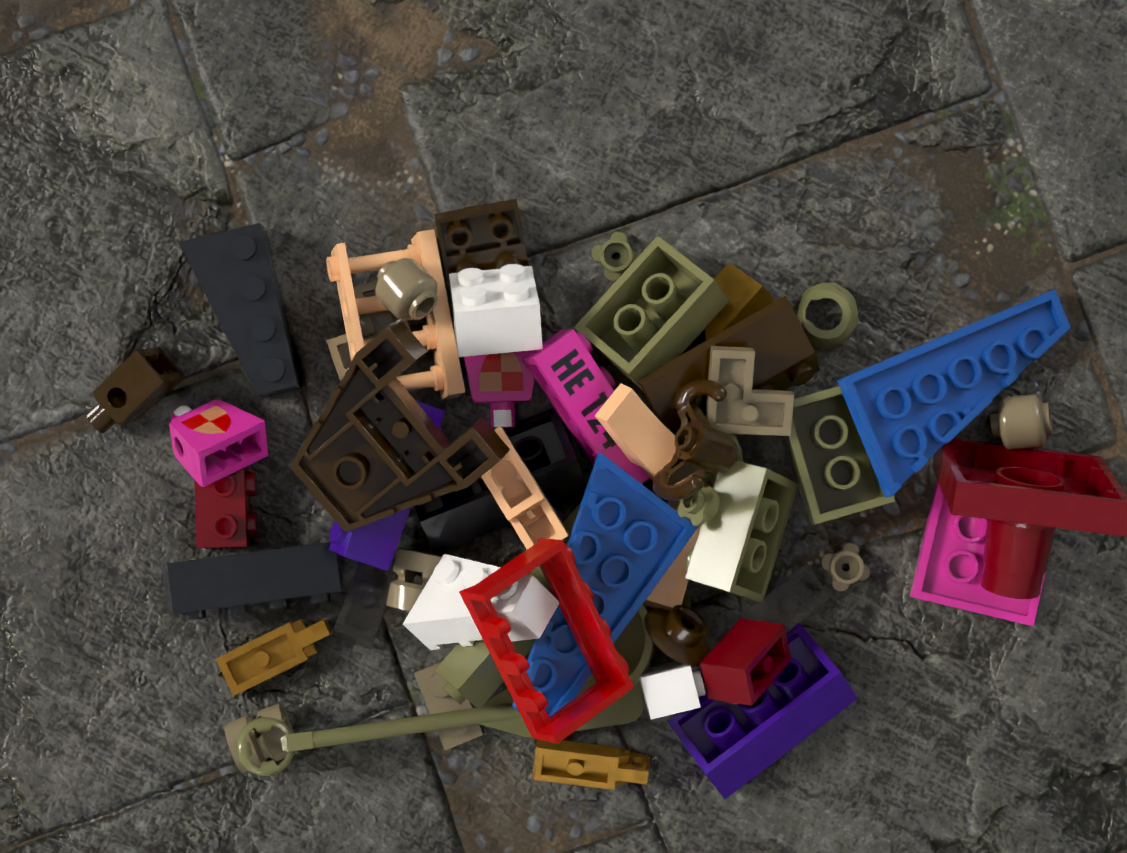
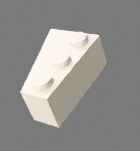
(443, 617)

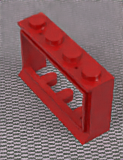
(586, 625)

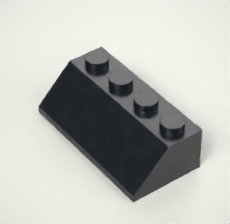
(474, 511)

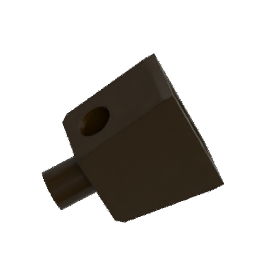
(134, 388)

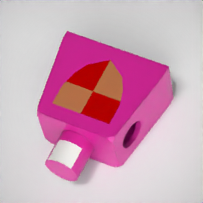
(501, 382)
(216, 440)

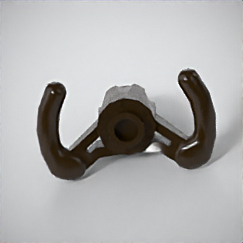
(696, 444)

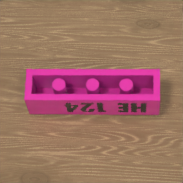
(577, 393)

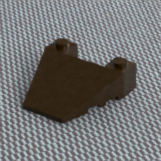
(377, 445)

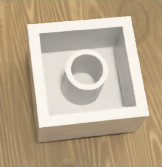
(495, 310)

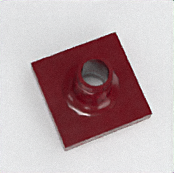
(1025, 501)

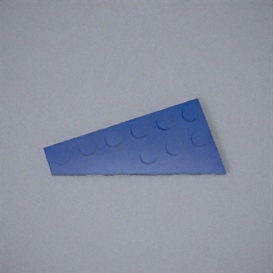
(936, 389)
(621, 550)

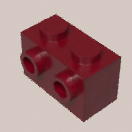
(225, 511)
(745, 661)

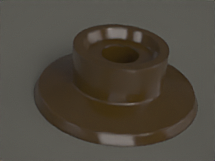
(678, 633)

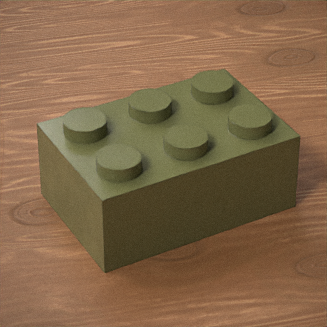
(652, 311)
(830, 459)
(744, 537)

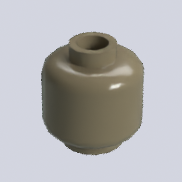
(406, 289)
(1022, 422)

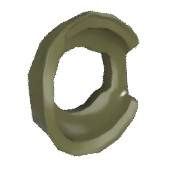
(839, 335)

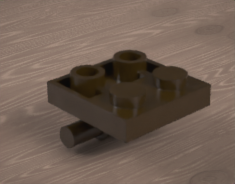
(481, 237)

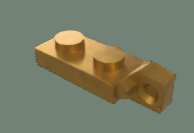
(271, 654)
(589, 765)

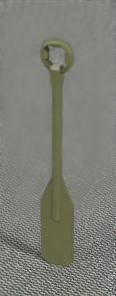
(495, 714)

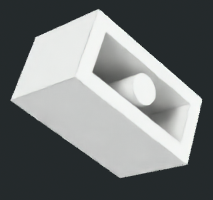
(671, 689)

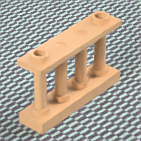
(435, 336)

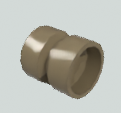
(404, 591)
(262, 744)

